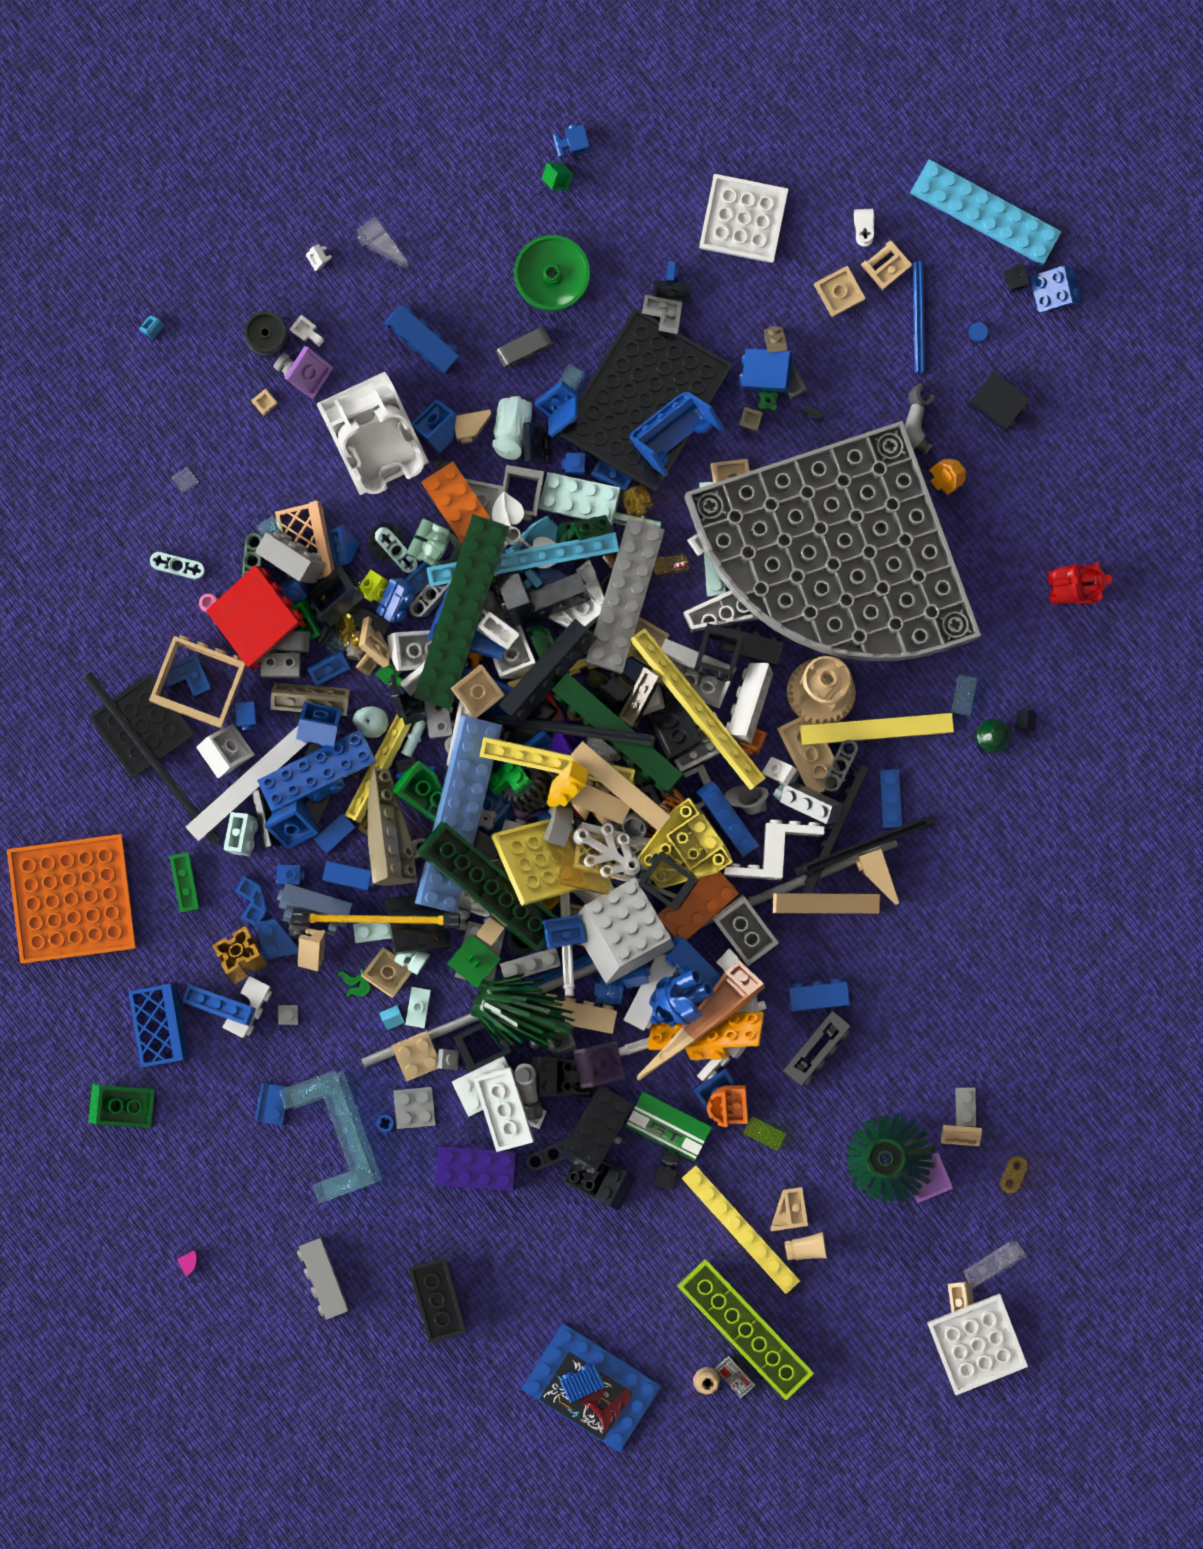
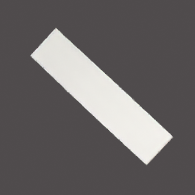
(496, 630)

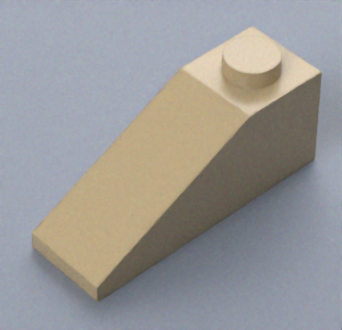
(875, 868)

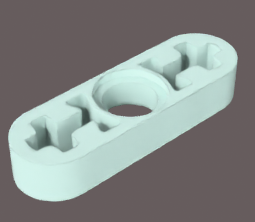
(388, 548)
(164, 557)

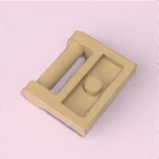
(889, 270)

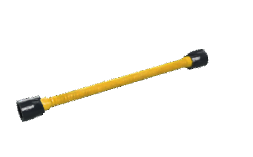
(304, 917)

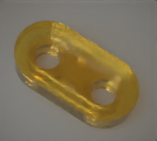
(1012, 1174)

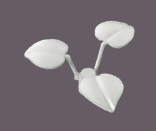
(510, 512)

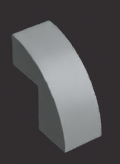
(559, 825)

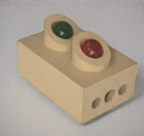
(600, 801)

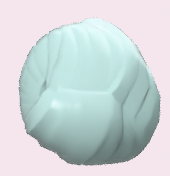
(376, 721)

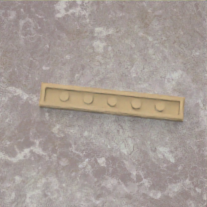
(620, 786)
(826, 903)

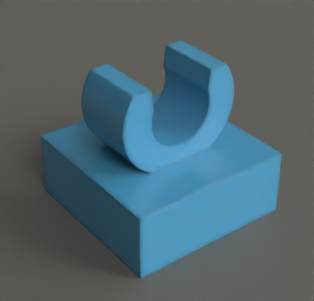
(533, 579)

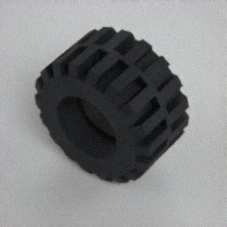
(534, 794)

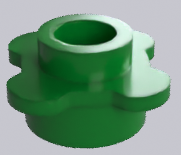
(765, 405)

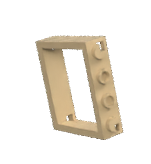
(202, 649)

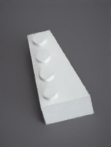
(718, 611)

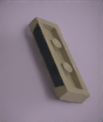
(640, 697)

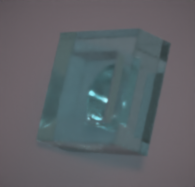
(269, 526)

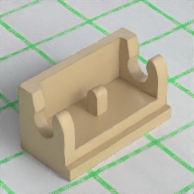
(311, 949)

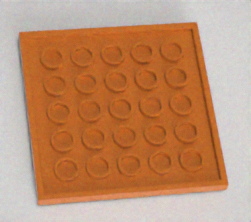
(71, 898)

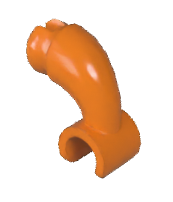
(475, 659)

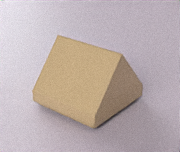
(366, 664)

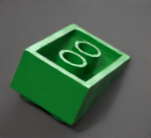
(121, 1105)

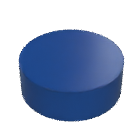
(978, 332)

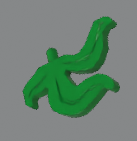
(364, 987)

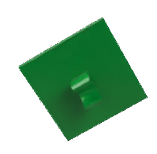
(474, 961)

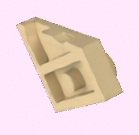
(373, 643)
(790, 1210)

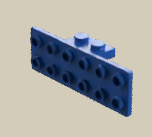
(317, 772)

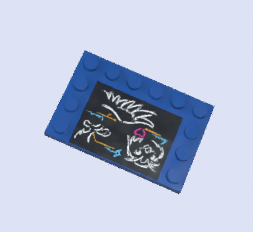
(568, 1353)

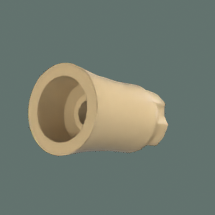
(806, 1247)
(701, 1376)

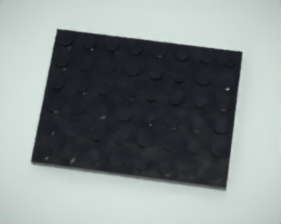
(631, 385)

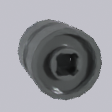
(634, 825)

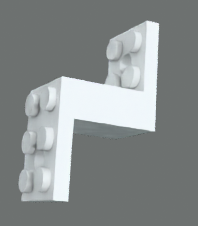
(774, 850)

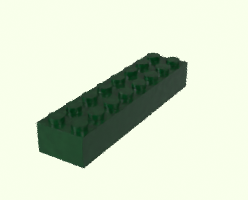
(597, 715)
(485, 884)

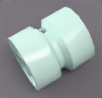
(414, 961)

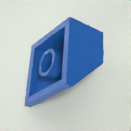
(436, 425)
(292, 824)

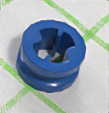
(379, 1121)

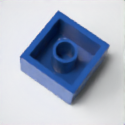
(318, 724)

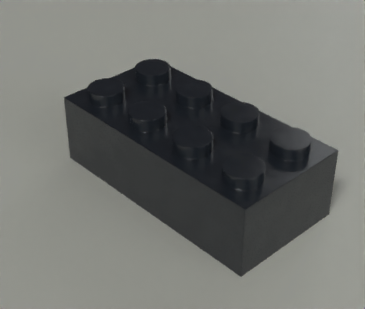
(596, 1129)
(437, 1299)

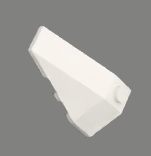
(408, 649)

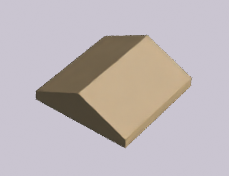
(386, 973)

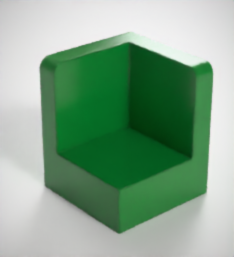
(557, 176)

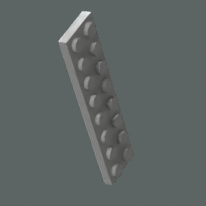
(625, 595)

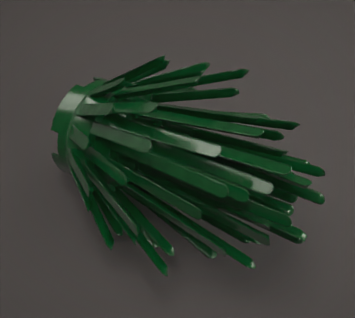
(513, 1009)

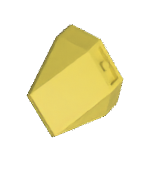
(688, 840)

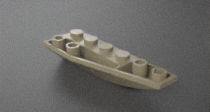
(388, 834)

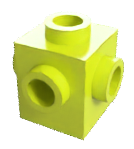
(373, 586)

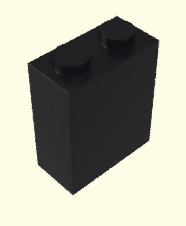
(999, 402)

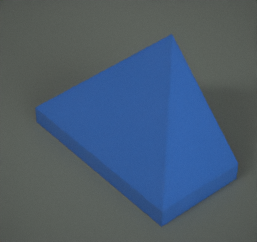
(342, 546)

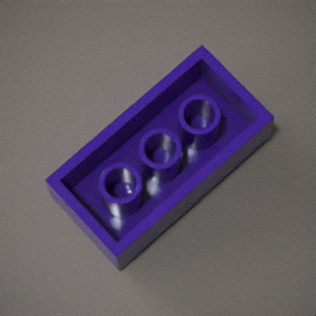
(475, 1168)

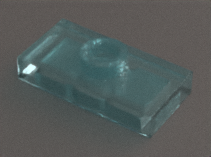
(964, 695)

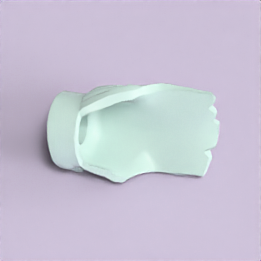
(509, 426)

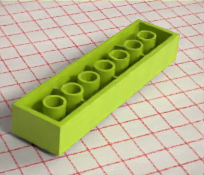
(745, 1329)

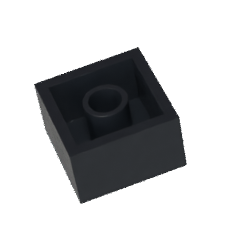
(513, 599)

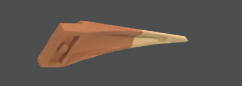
(730, 995)

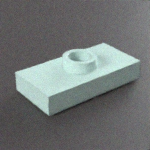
(418, 1007)

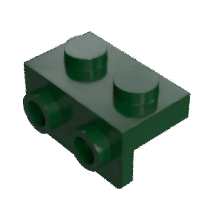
(589, 528)

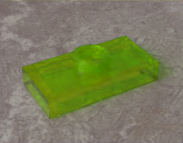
(764, 1133)

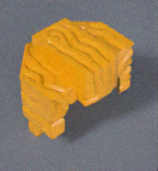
(948, 475)

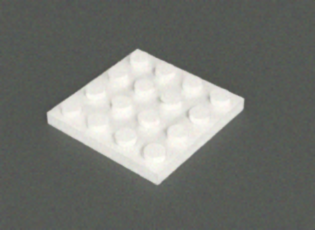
(743, 218)
(977, 1344)

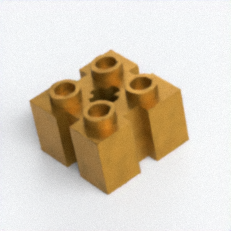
(240, 955)

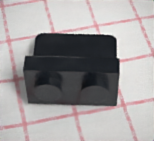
(408, 707)

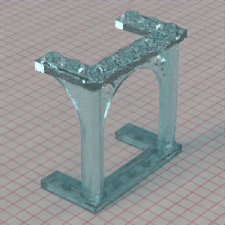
(348, 1126)

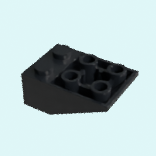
(557, 1077)
(608, 1184)

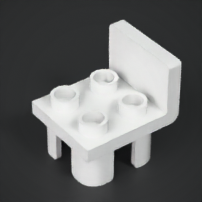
(373, 434)

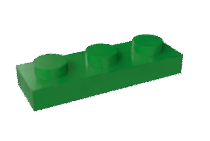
(184, 882)

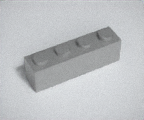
(323, 1278)

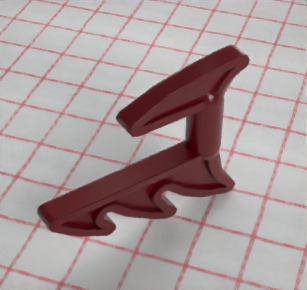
(606, 1414)

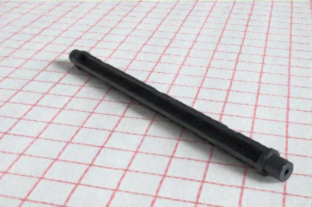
(864, 846)

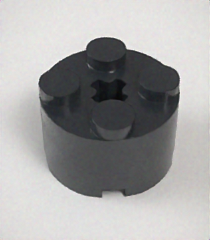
(616, 691)

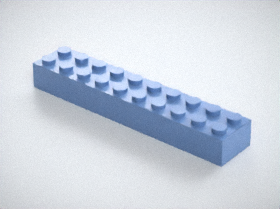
(459, 805)

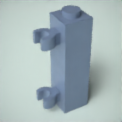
(297, 898)

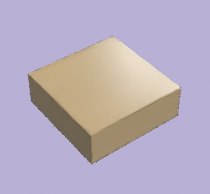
(264, 402)

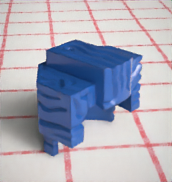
(609, 993)

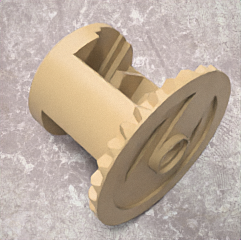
(821, 690)

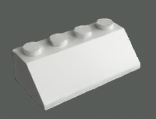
(707, 687)
(750, 702)

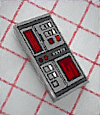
(734, 1376)

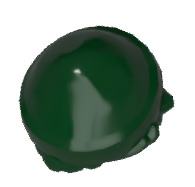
(993, 736)

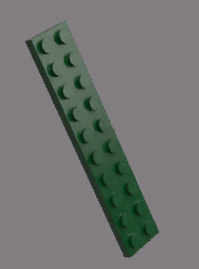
(461, 611)

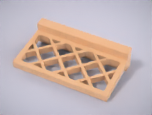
(319, 530)

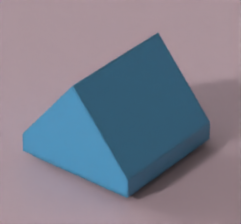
(151, 327)

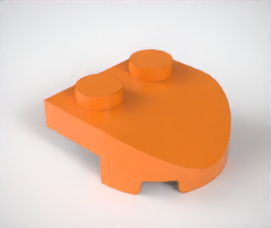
(729, 1105)

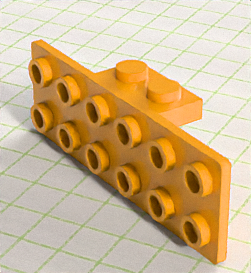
(738, 1030)

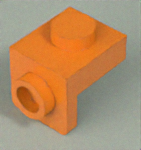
(756, 745)

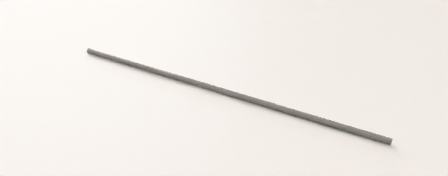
(591, 968)

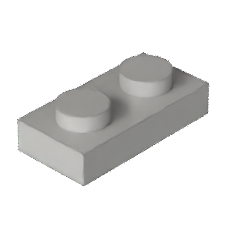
(965, 1106)

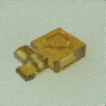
(346, 631)

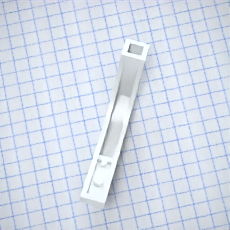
(728, 959)

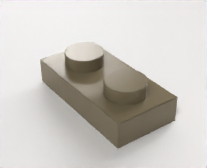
(775, 339)

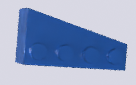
(421, 338)

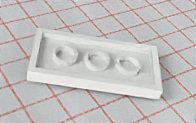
(504, 1109)

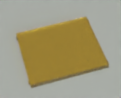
(579, 876)

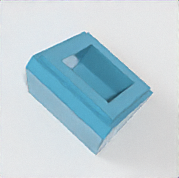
(392, 1017)

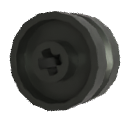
(260, 324)

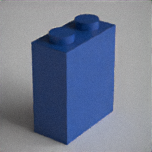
(767, 370)
(348, 876)

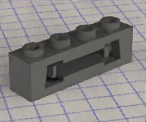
(836, 1024)

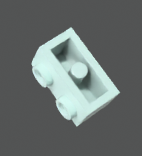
(240, 834)

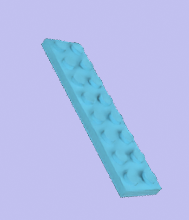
(985, 212)

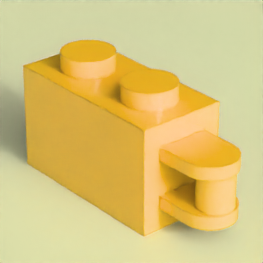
(567, 784)

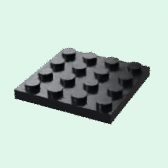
(158, 726)

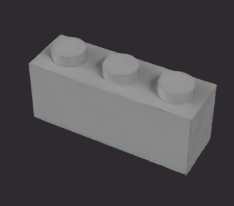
(532, 963)

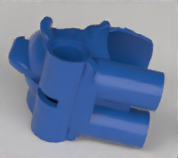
(677, 997)

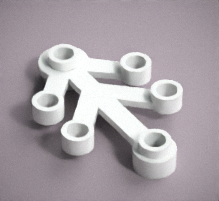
(609, 852)

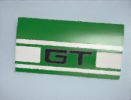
(668, 1126)

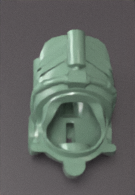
(431, 543)

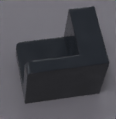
(1016, 278)

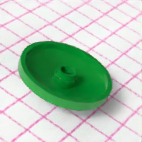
(551, 273)

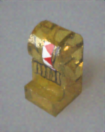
(671, 565)

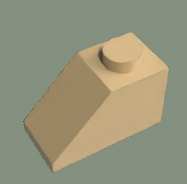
(470, 425)

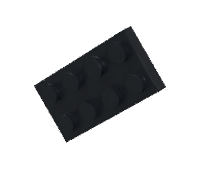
(674, 727)

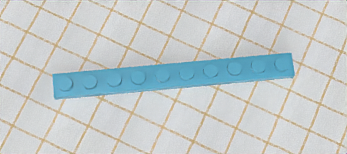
(536, 557)

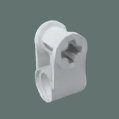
(864, 224)

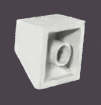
(225, 750)

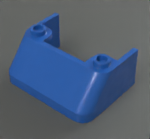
(671, 426)

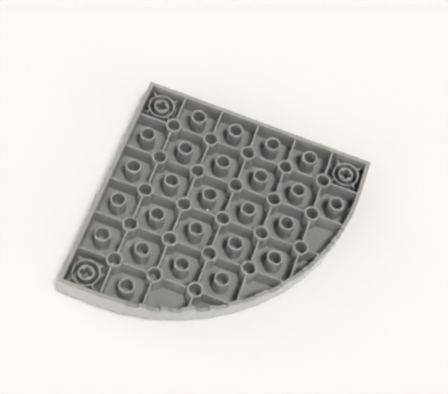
(839, 550)

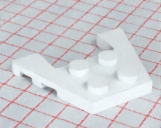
(588, 612)

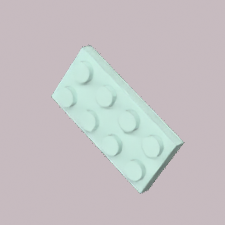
(578, 497)

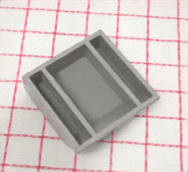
(623, 931)

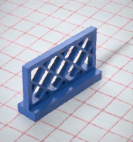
(174, 1021)

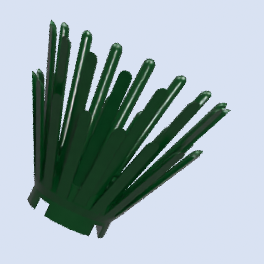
(903, 1162)

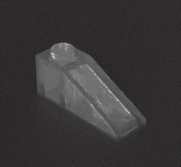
(379, 241)
(994, 1263)

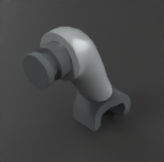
(914, 419)
(526, 1082)

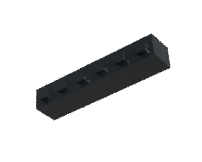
(547, 671)

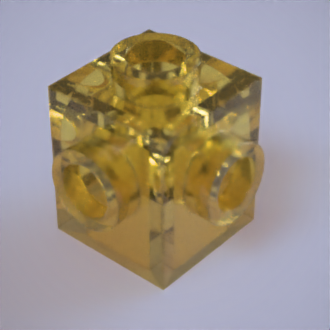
(636, 500)

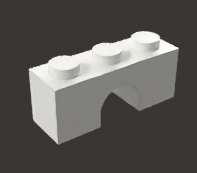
(257, 994)

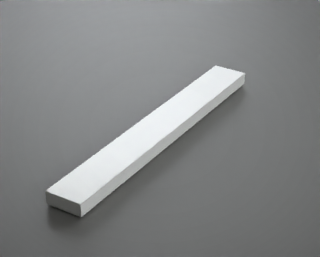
(245, 785)

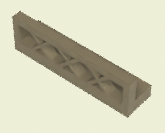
(292, 696)

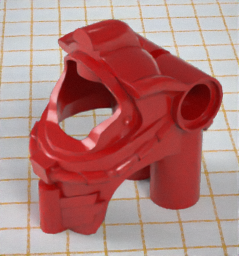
(1070, 583)

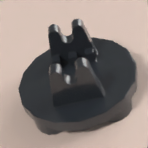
(375, 548)

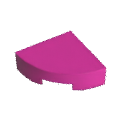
(188, 1262)

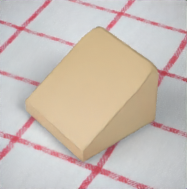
(490, 930)

